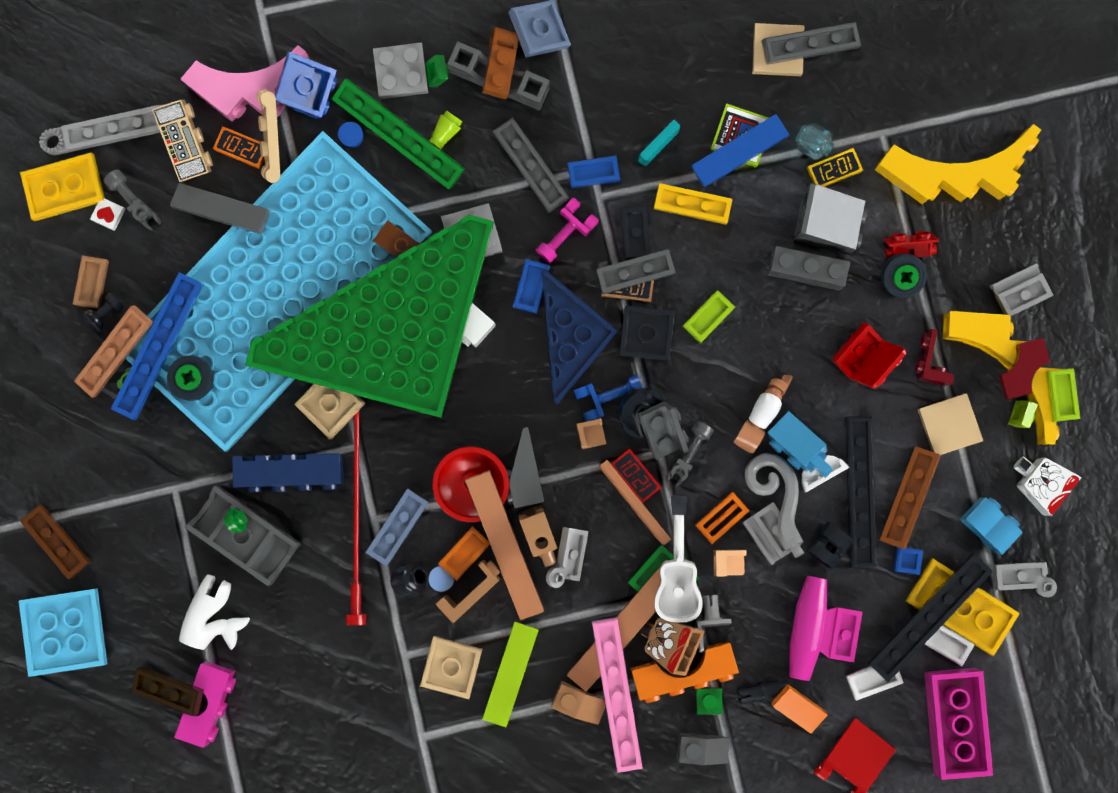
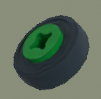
(897, 268)
(199, 382)

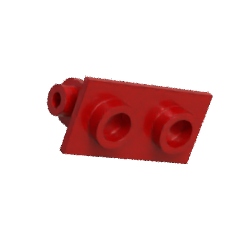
(921, 244)

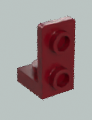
(937, 374)

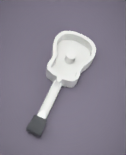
(678, 594)

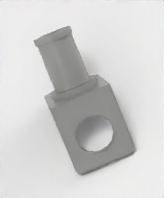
(711, 616)

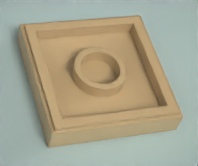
(787, 68)
(329, 408)
(950, 424)
(451, 667)

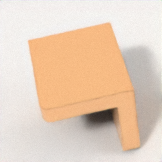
(729, 562)

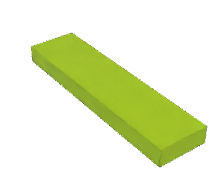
(510, 674)

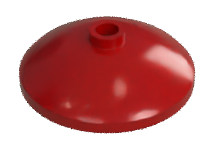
(450, 484)

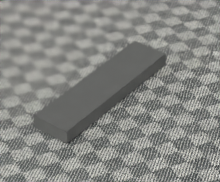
(811, 43)
(530, 165)
(220, 208)

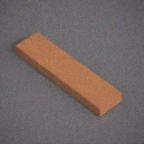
(113, 351)
(634, 502)

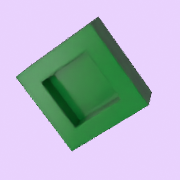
(436, 70)
(709, 701)

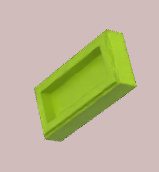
(708, 316)
(1063, 395)

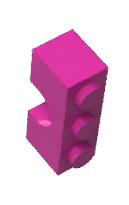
(216, 683)

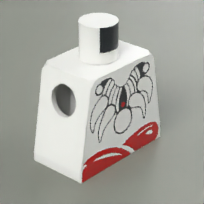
(1045, 483)

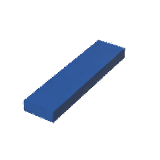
(740, 150)

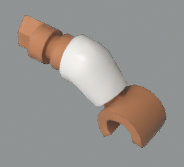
(762, 414)

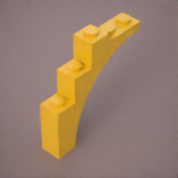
(960, 180)
(993, 336)

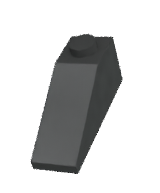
(524, 480)

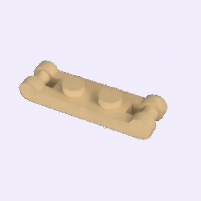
(268, 124)

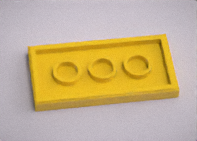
(979, 619)

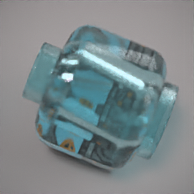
(814, 141)

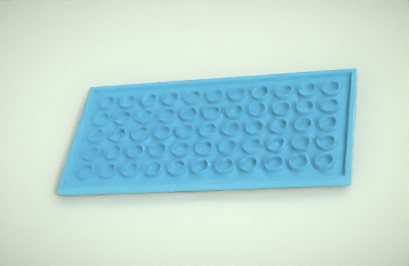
(312, 245)

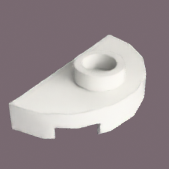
(813, 479)

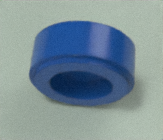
(350, 135)

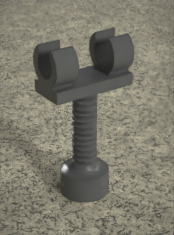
(141, 212)
(682, 466)

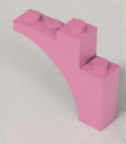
(233, 91)

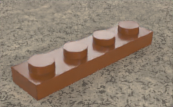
(910, 498)

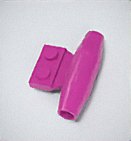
(820, 630)

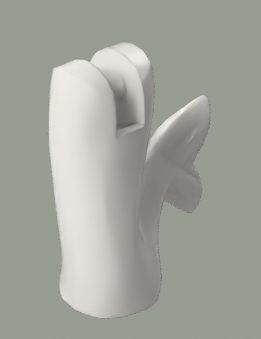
(196, 631)

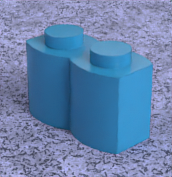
(991, 525)

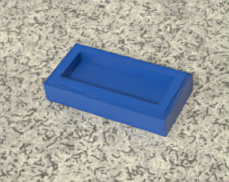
(593, 171)
(530, 287)

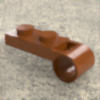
(500, 62)

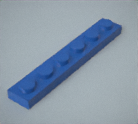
(157, 346)

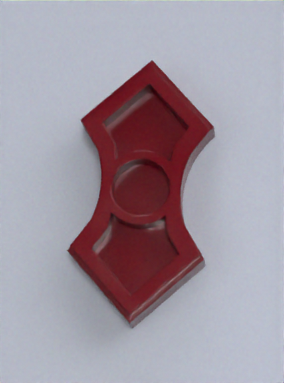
(1019, 377)

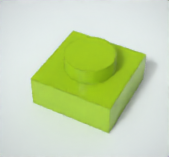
(1023, 414)

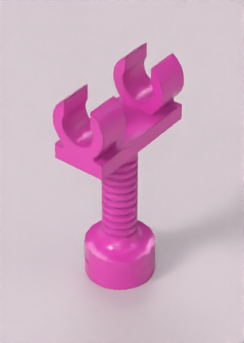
(547, 251)

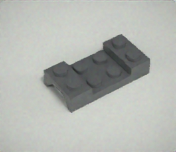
(258, 549)

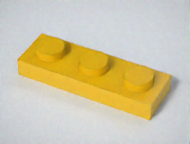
(693, 204)

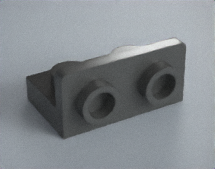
(663, 430)

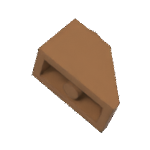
(578, 703)

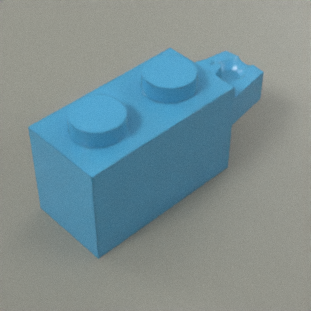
(800, 444)

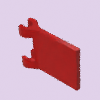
(857, 757)

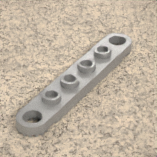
(101, 131)

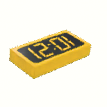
(835, 168)

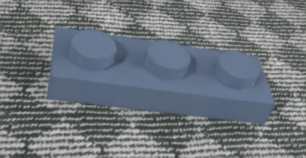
(397, 527)

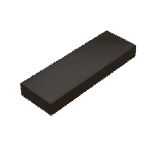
(167, 691)

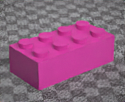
(958, 723)

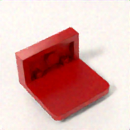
(868, 357)

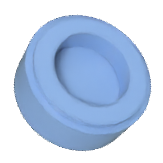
(440, 579)

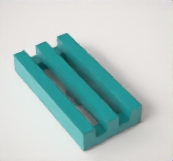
(659, 143)

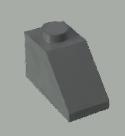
(702, 749)

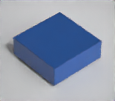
(908, 560)

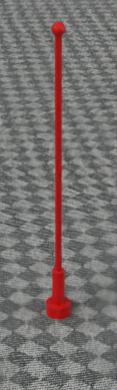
(356, 617)

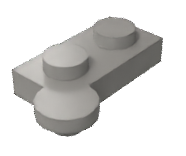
(569, 557)
(1024, 576)

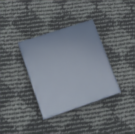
(539, 28)

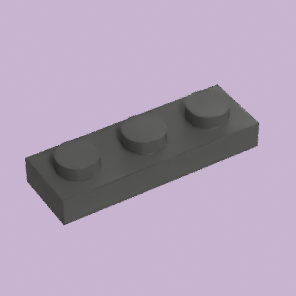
(635, 271)

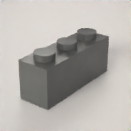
(808, 268)

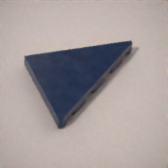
(573, 333)

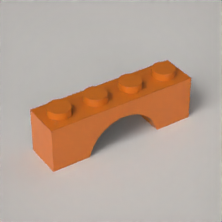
(716, 663)

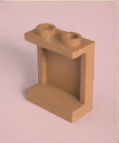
(455, 611)

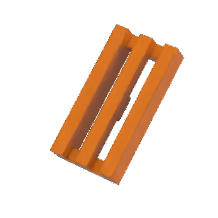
(744, 510)

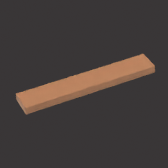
(504, 545)
(630, 621)

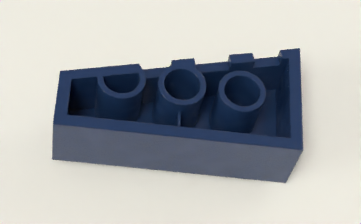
(288, 471)

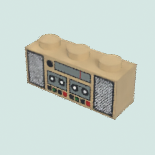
(182, 139)

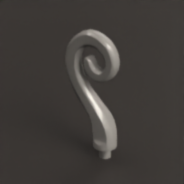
(787, 529)

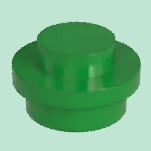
(235, 520)

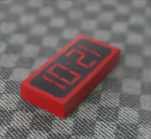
(636, 475)

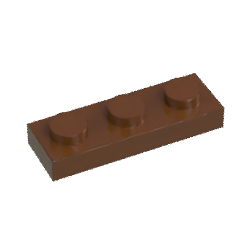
(55, 541)

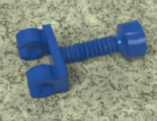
(584, 391)

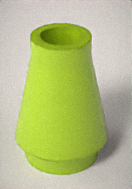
(445, 129)

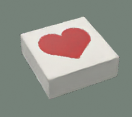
(108, 214)

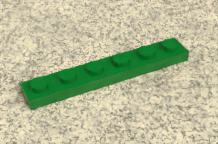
(398, 133)

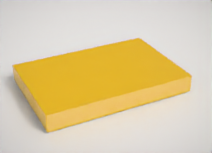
(62, 186)

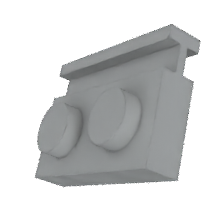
(1021, 290)
(764, 531)

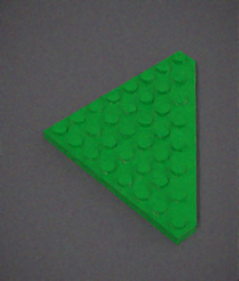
(391, 330)

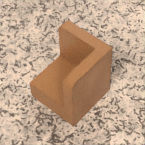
(591, 434)

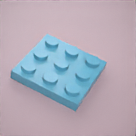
(63, 632)

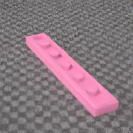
(617, 694)

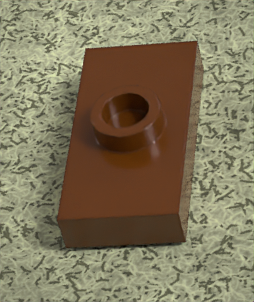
(394, 239)

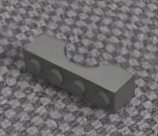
(524, 85)

